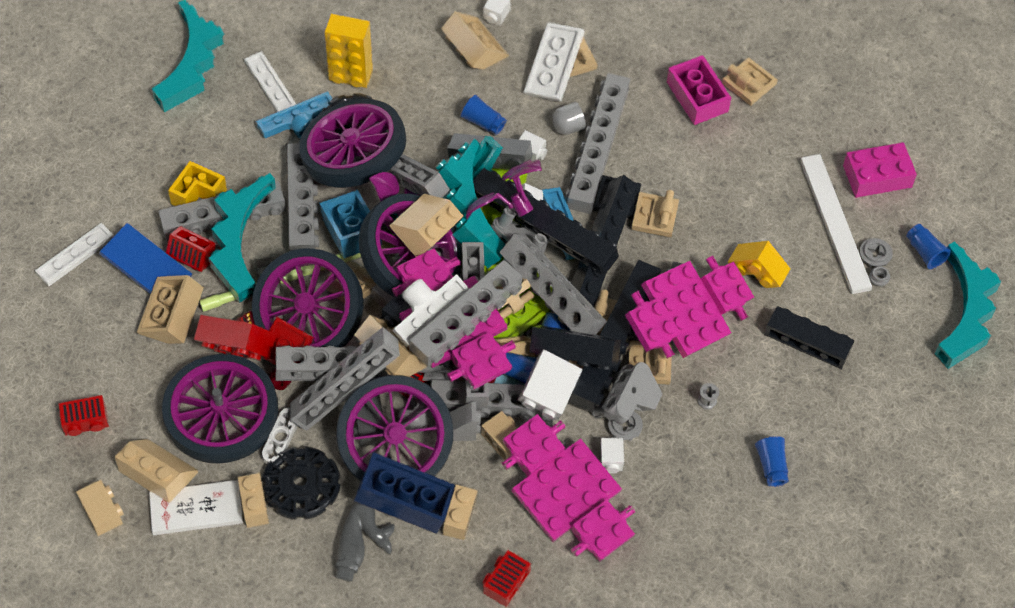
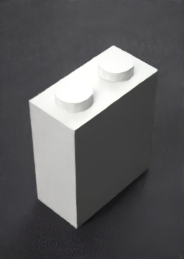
(549, 385)

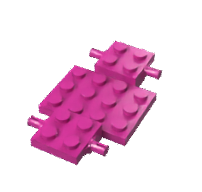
(688, 307)
(476, 355)
(567, 489)

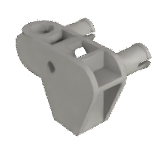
(505, 230)
(632, 390)

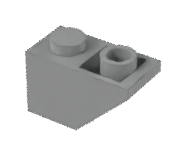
(466, 422)

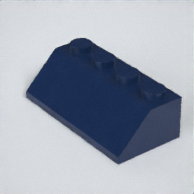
(405, 493)

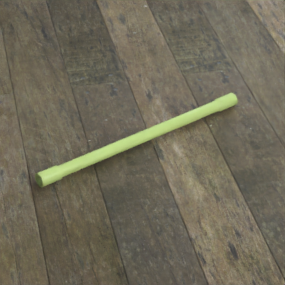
(220, 299)

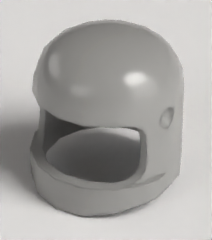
(568, 119)
(419, 423)

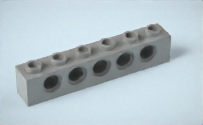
(417, 177)
(300, 207)
(193, 212)
(513, 254)
(502, 275)
(344, 379)
(504, 393)

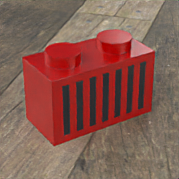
(190, 248)
(83, 415)
(506, 578)

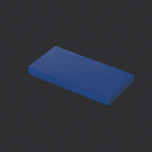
(140, 258)

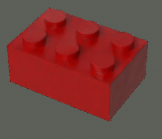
(234, 337)

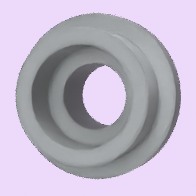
(879, 271)

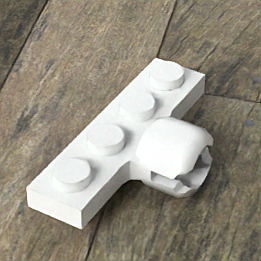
(427, 305)

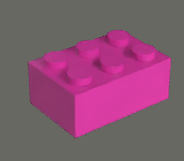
(698, 90)
(879, 169)

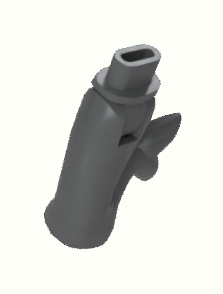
(351, 544)

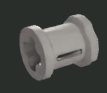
(713, 394)

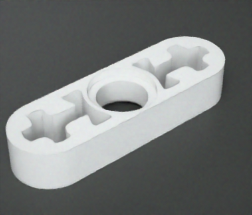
(279, 427)

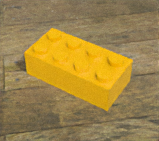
(349, 50)

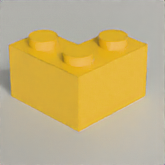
(196, 182)
(762, 261)

